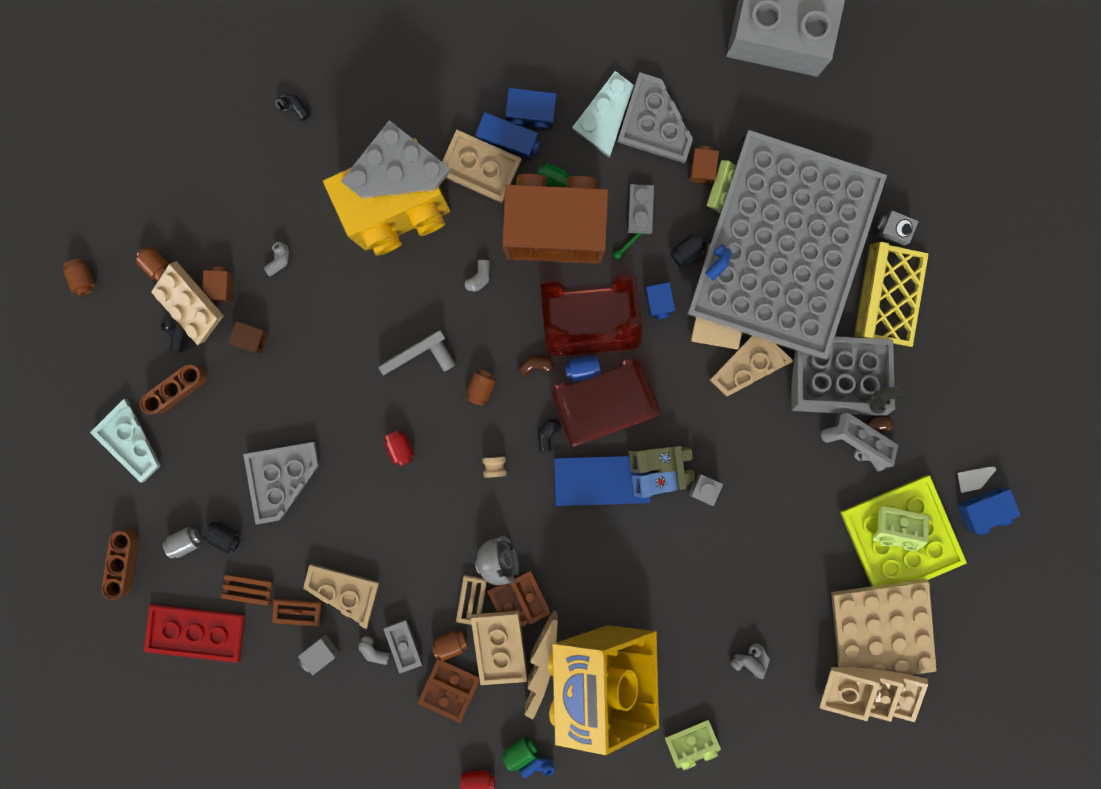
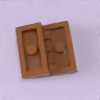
(520, 596)
(448, 690)

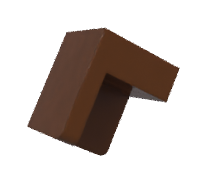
(248, 337)

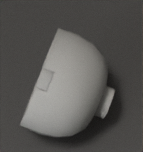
(497, 562)

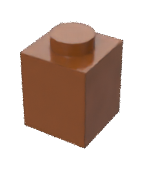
(703, 165)
(218, 284)

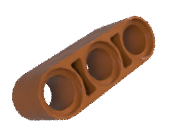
(163, 394)
(112, 571)

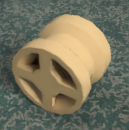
(494, 466)

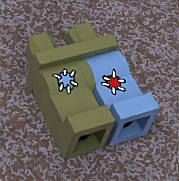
(668, 468)

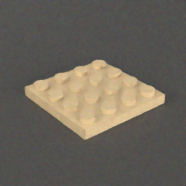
(885, 627)

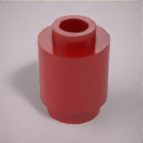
(399, 448)
(477, 780)

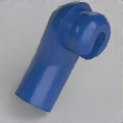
(721, 264)

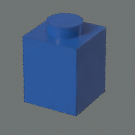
(659, 300)

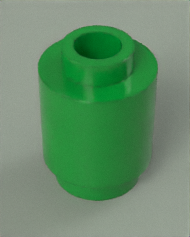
(555, 176)
(519, 754)

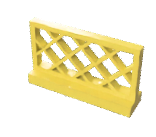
(873, 287)

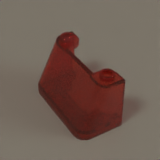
(591, 318)
(605, 403)

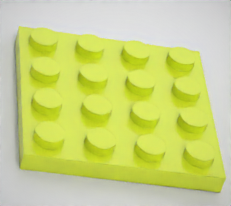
(894, 563)

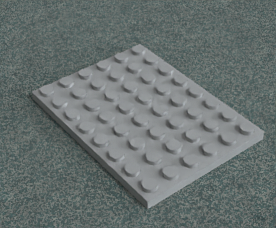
(793, 241)

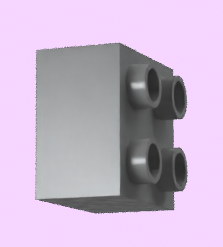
(786, 33)

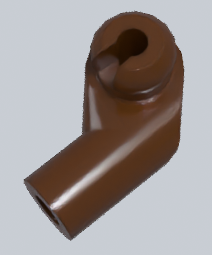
(536, 362)
(880, 423)

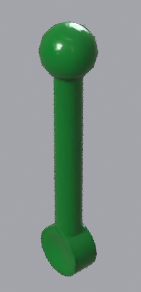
(618, 253)

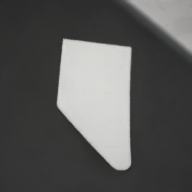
(975, 478)

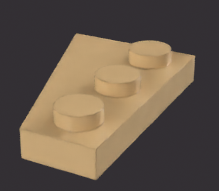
(748, 364)
(344, 591)

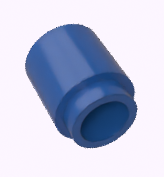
(582, 368)

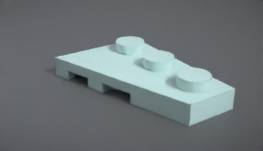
(605, 113)
(127, 442)

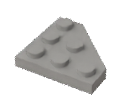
(655, 122)
(395, 167)
(278, 478)

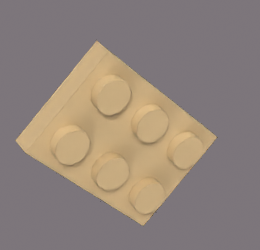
(480, 166)
(187, 303)
(499, 647)

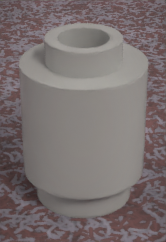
(182, 542)

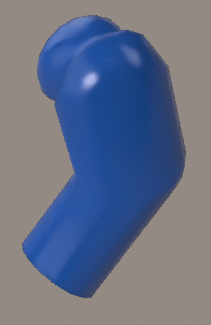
(540, 764)

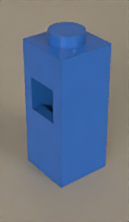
(508, 136)

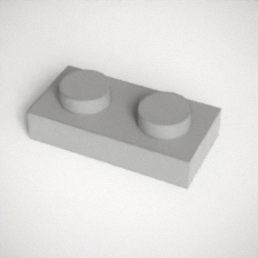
(640, 209)
(403, 646)

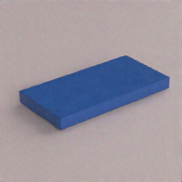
(594, 481)

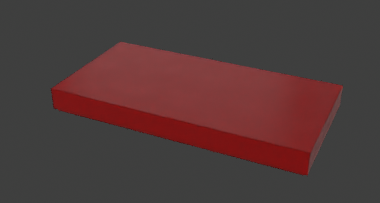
(194, 633)

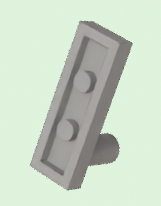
(433, 342)
(862, 438)

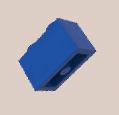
(531, 108)
(989, 510)

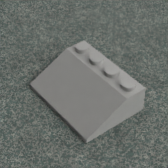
(845, 378)

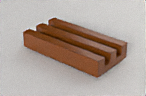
(243, 598)
(296, 621)

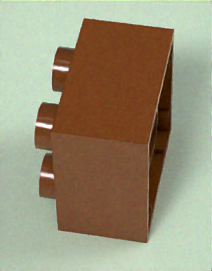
(555, 221)

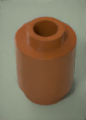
(152, 262)
(78, 277)
(480, 387)
(449, 645)

